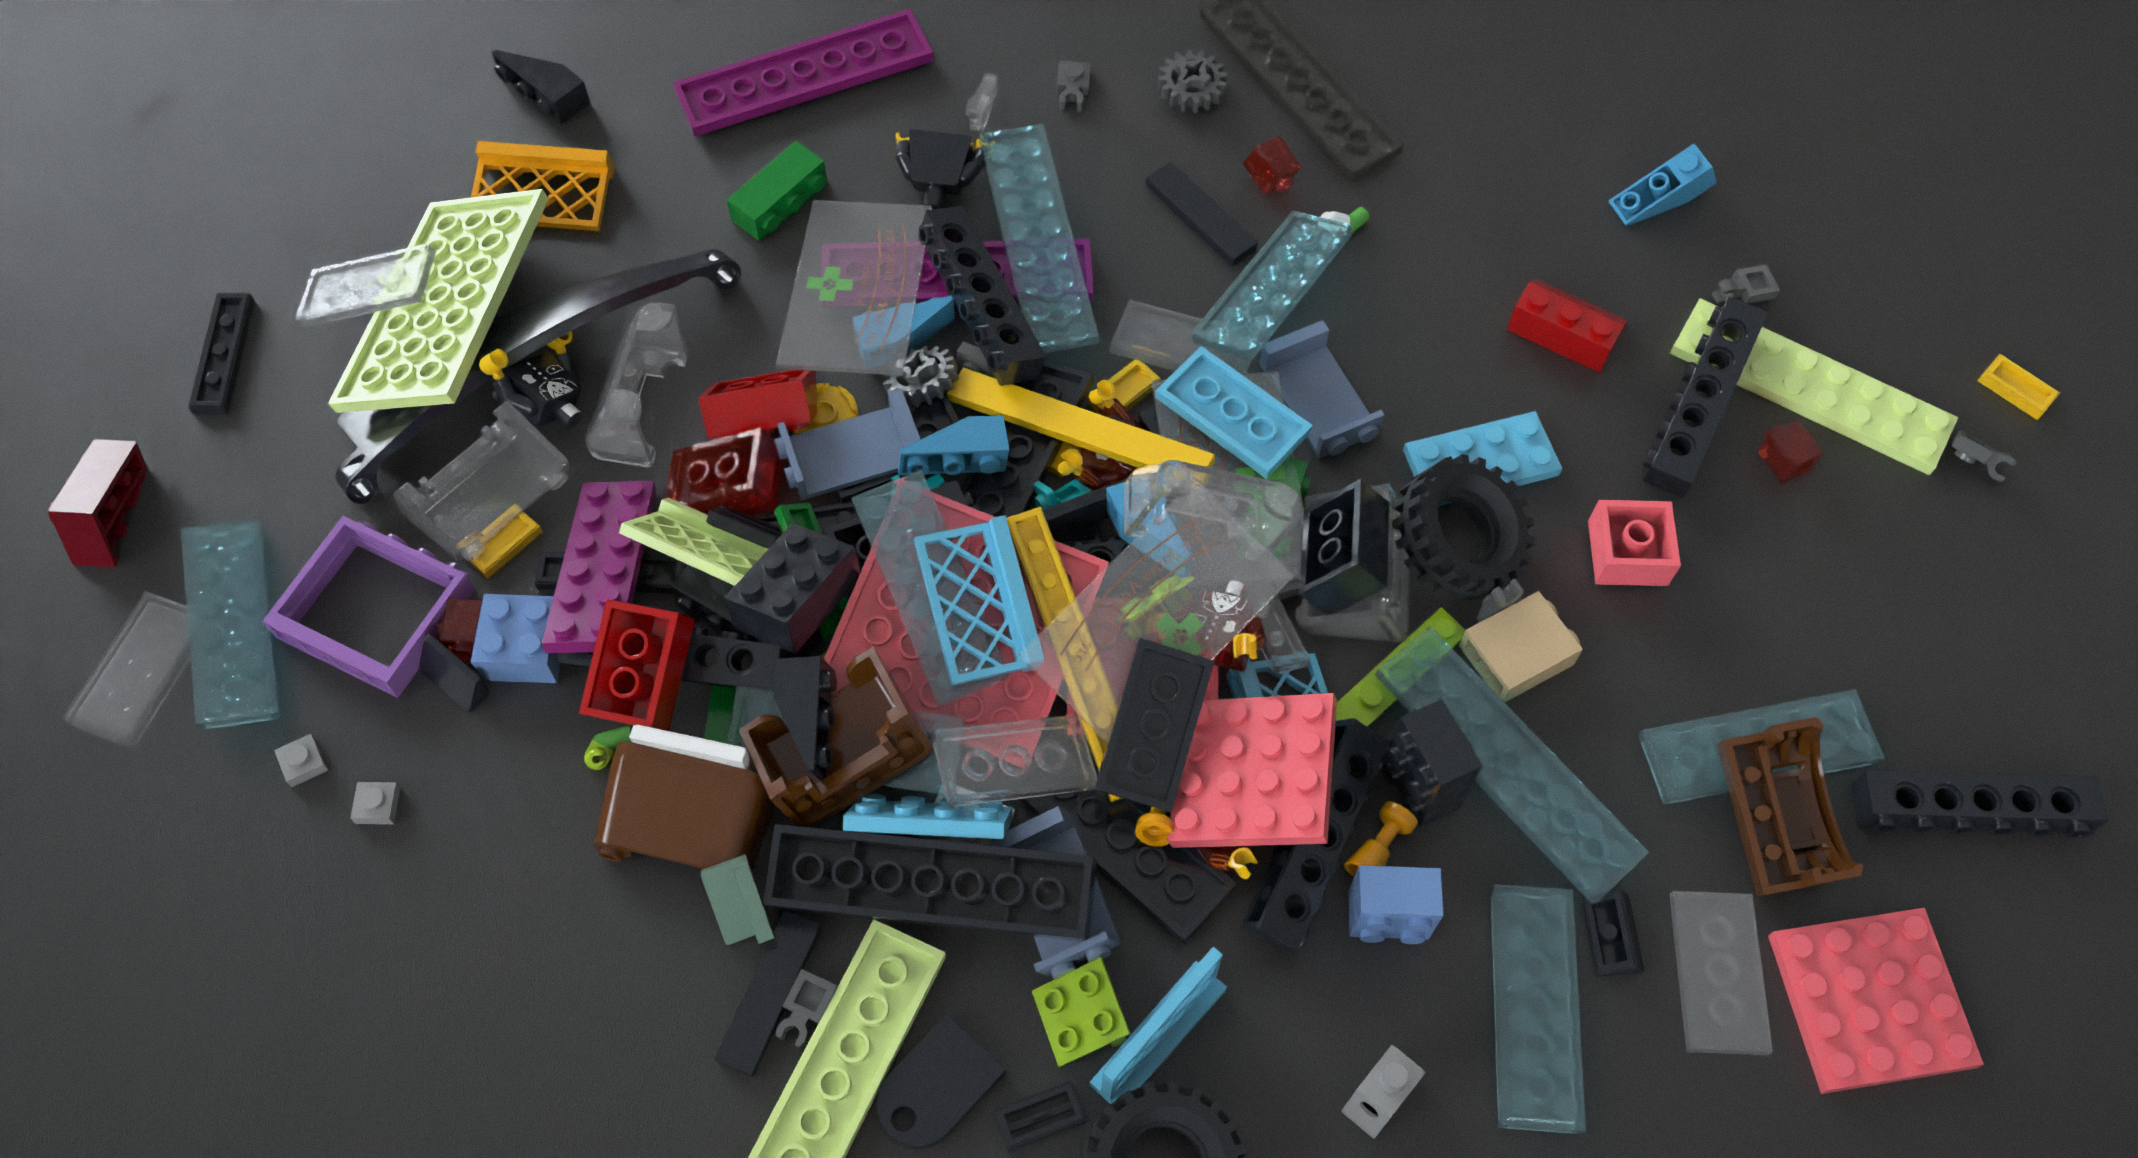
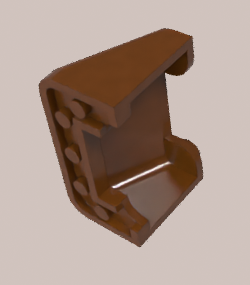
(870, 745)
(680, 809)

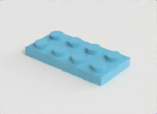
(1233, 412)
(1512, 444)
(922, 818)

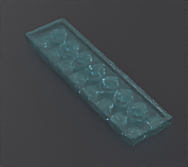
(1038, 238)
(1518, 767)

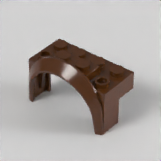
(1785, 808)

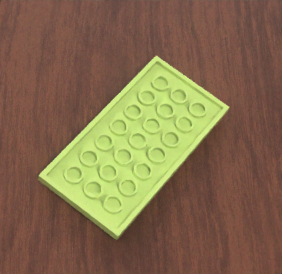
(428, 347)

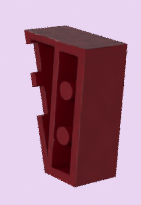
(96, 499)

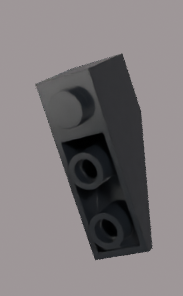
(546, 83)
(804, 699)

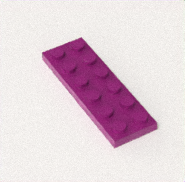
(597, 563)

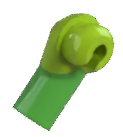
(604, 746)

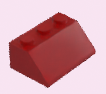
(1566, 324)
(760, 402)
(637, 665)

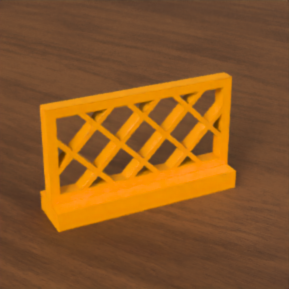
(549, 162)

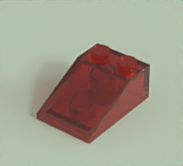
(729, 471)

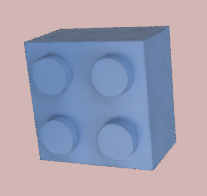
(511, 639)
(1395, 903)

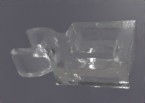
(980, 105)

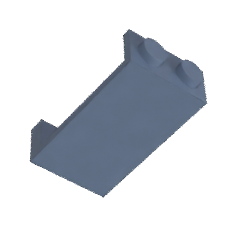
(1319, 390)
(847, 449)
(1058, 833)

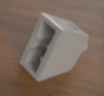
(1384, 1090)

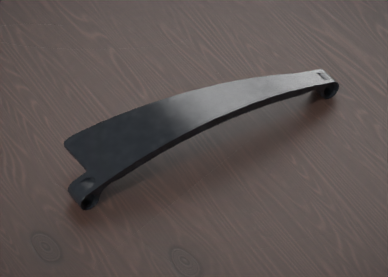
(518, 335)

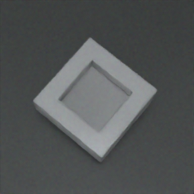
(301, 760)
(375, 803)

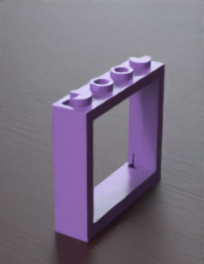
(318, 572)

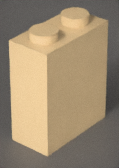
(1520, 646)

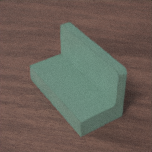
(736, 901)

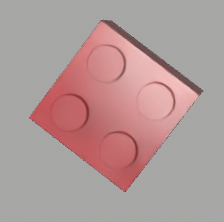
(1634, 542)

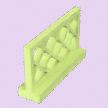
(690, 539)

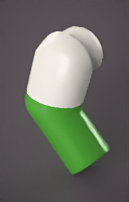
(1356, 218)

